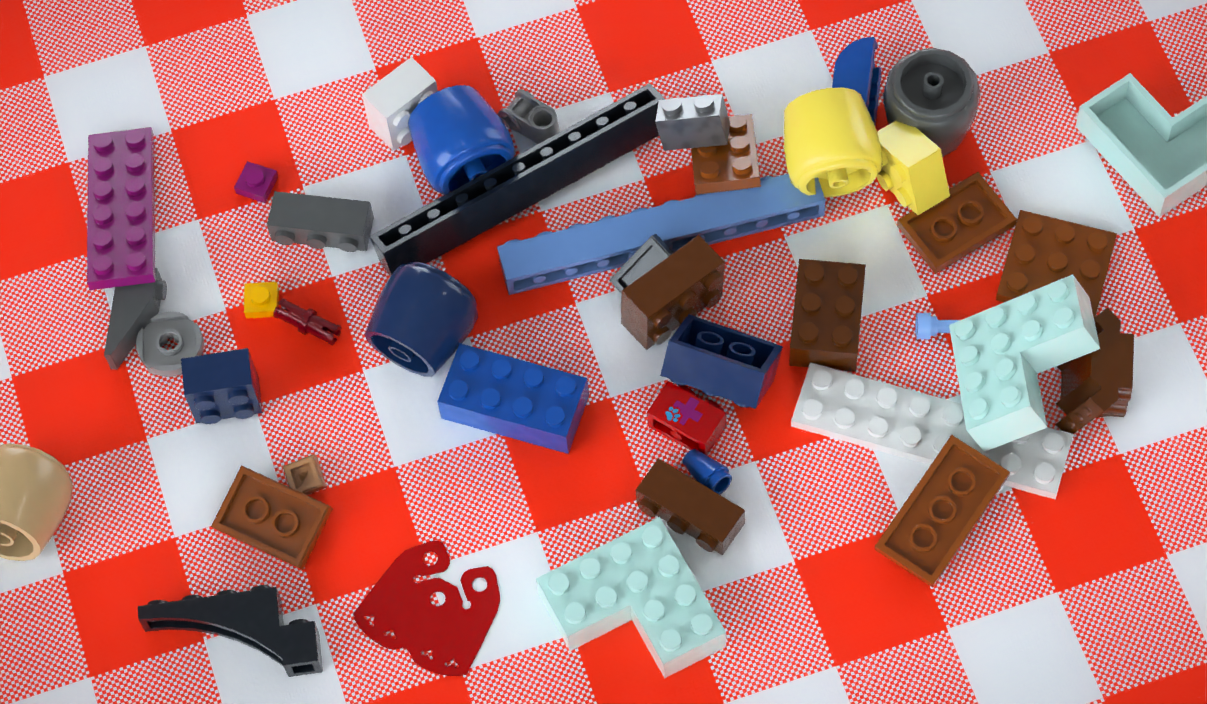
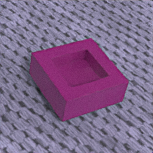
(256, 182)

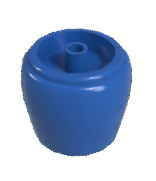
(458, 137)

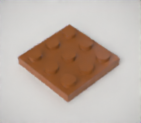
(1053, 249)

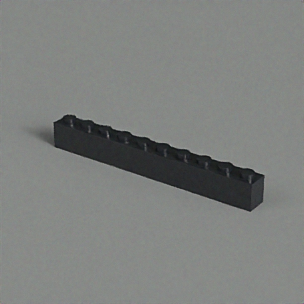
(520, 182)

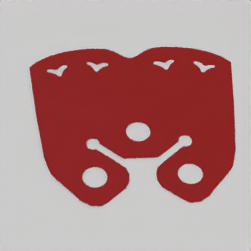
(419, 624)

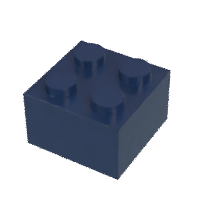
(221, 386)

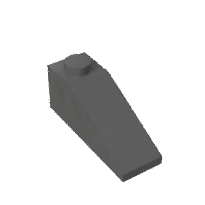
(131, 311)

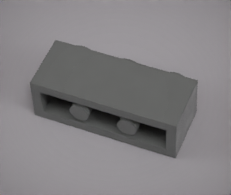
(320, 221)

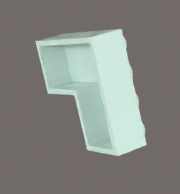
(1145, 145)
(1007, 348)
(639, 581)

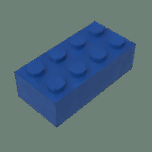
(513, 398)

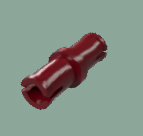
(307, 321)

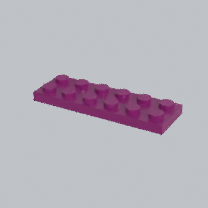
(121, 209)

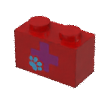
(686, 418)

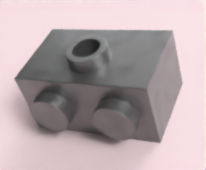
(692, 122)

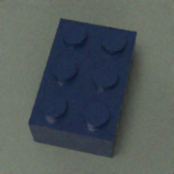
(721, 361)

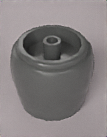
(934, 94)

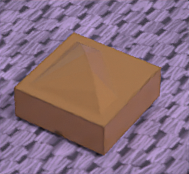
(305, 475)

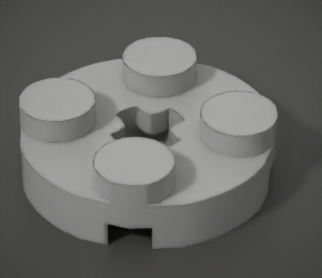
(163, 327)

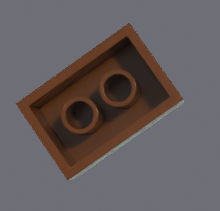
(671, 291)
(827, 314)

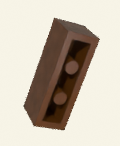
(689, 507)

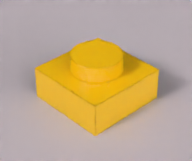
(260, 299)

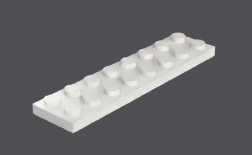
(919, 426)

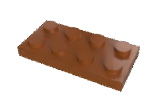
(942, 511)

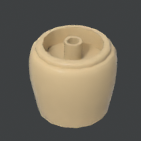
(32, 500)

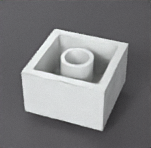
(394, 99)

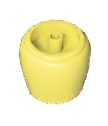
(831, 140)

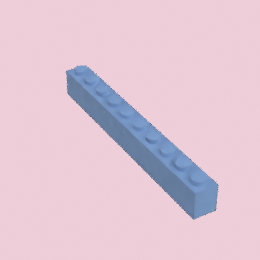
(615, 239)

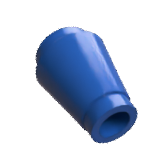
(707, 471)

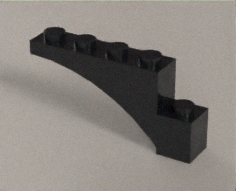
(246, 617)

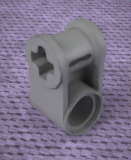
(526, 116)

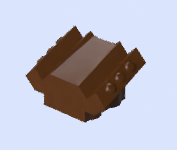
(1098, 381)

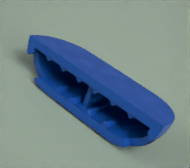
(857, 71)

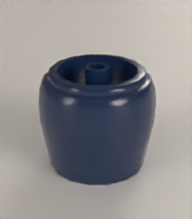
(421, 318)

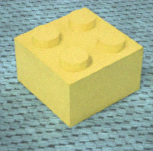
(912, 167)

